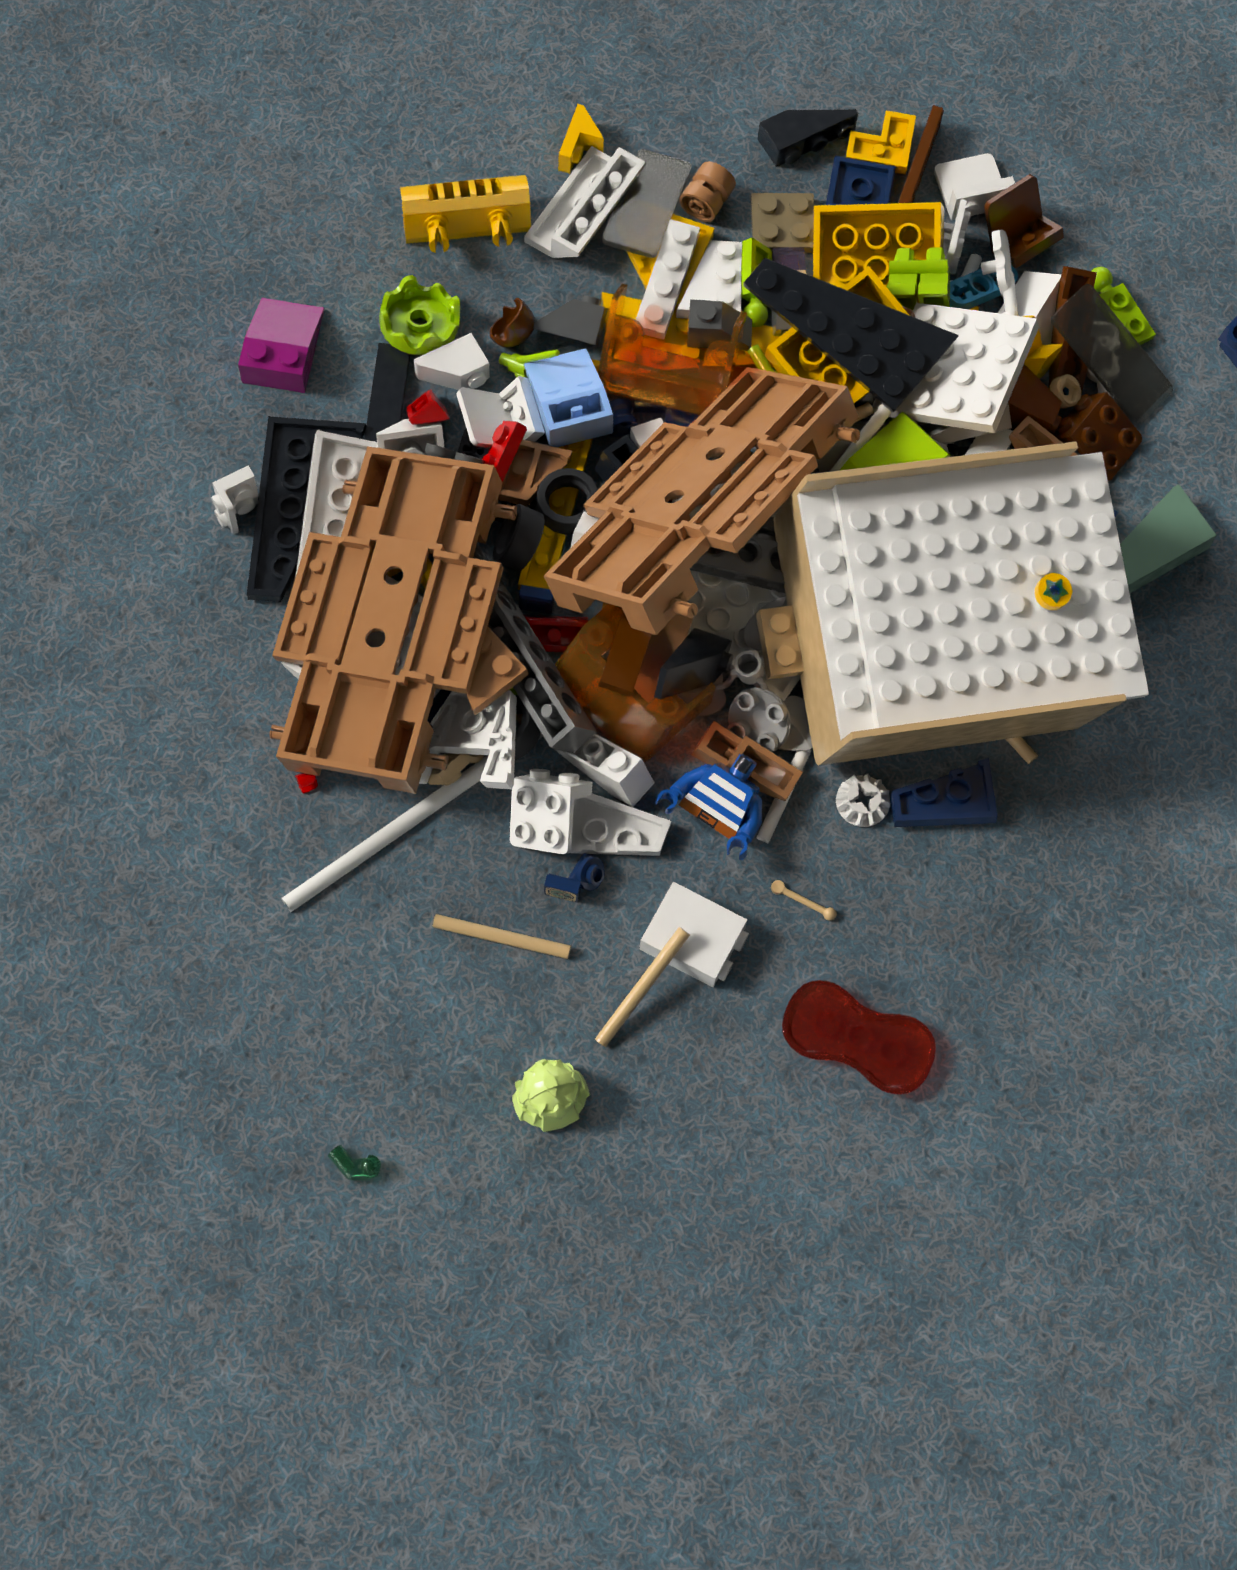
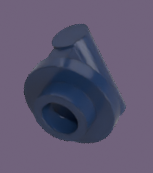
(589, 872)

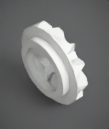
(855, 812)

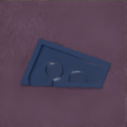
(954, 799)

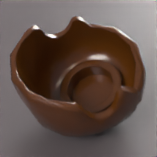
(514, 326)

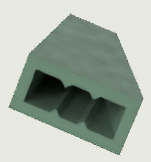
(1165, 539)

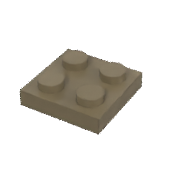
(783, 219)

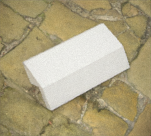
(583, 202)

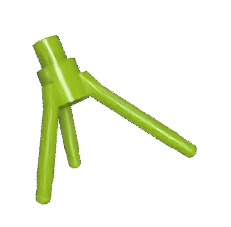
(516, 361)

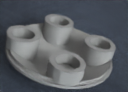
(760, 717)

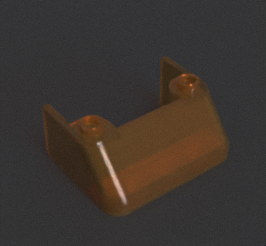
(662, 376)
(625, 720)

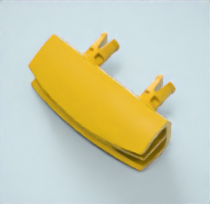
(466, 210)

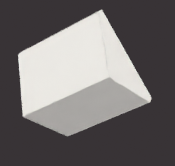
(1038, 296)

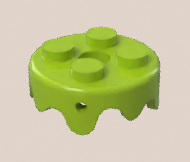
(415, 301)

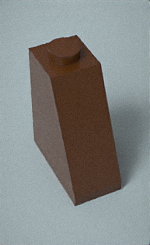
(1034, 400)

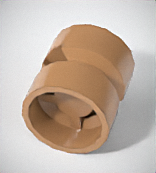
(707, 191)

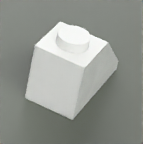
(454, 365)

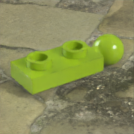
(752, 255)
(1123, 306)

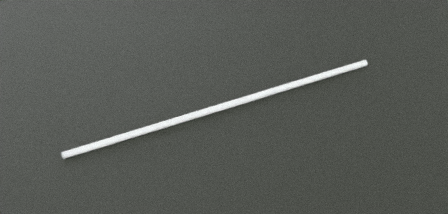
(384, 837)

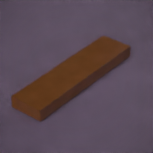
(922, 155)

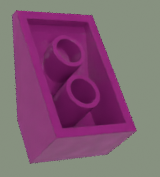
(280, 345)

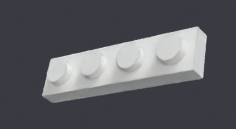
(667, 278)

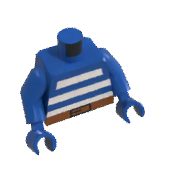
(721, 800)

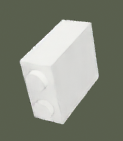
(712, 933)

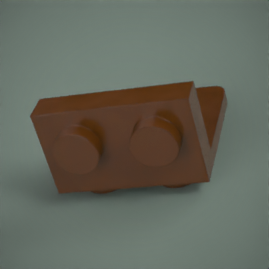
(1020, 216)
(1100, 427)

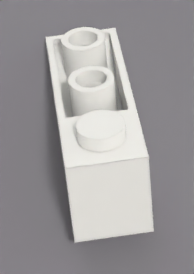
(612, 769)

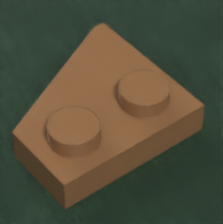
(529, 468)

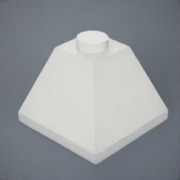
(409, 437)

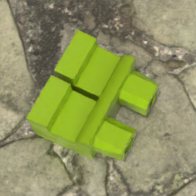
(920, 278)

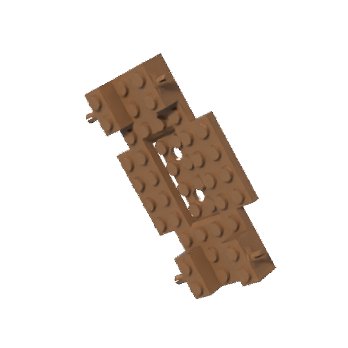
(645, 546)
(348, 702)

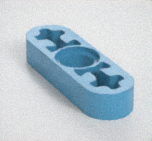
(972, 296)

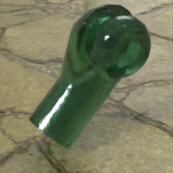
(356, 1168)

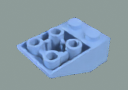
(570, 398)

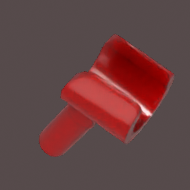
(306, 782)

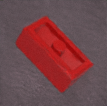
(427, 409)
(555, 631)

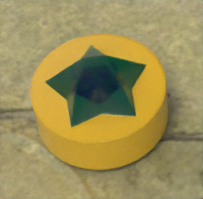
(1053, 591)

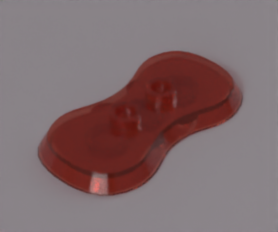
(885, 1048)

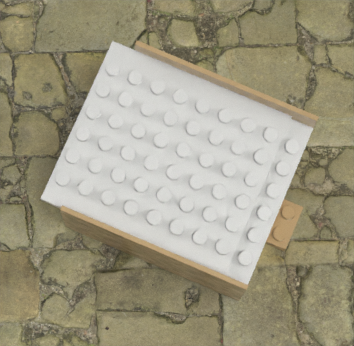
(923, 606)

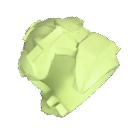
(550, 1095)

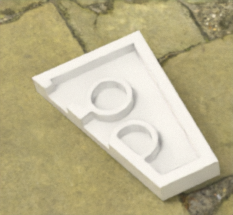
(716, 277)
(615, 828)

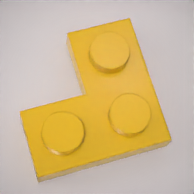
(890, 148)

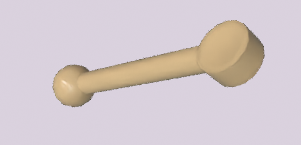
(779, 888)

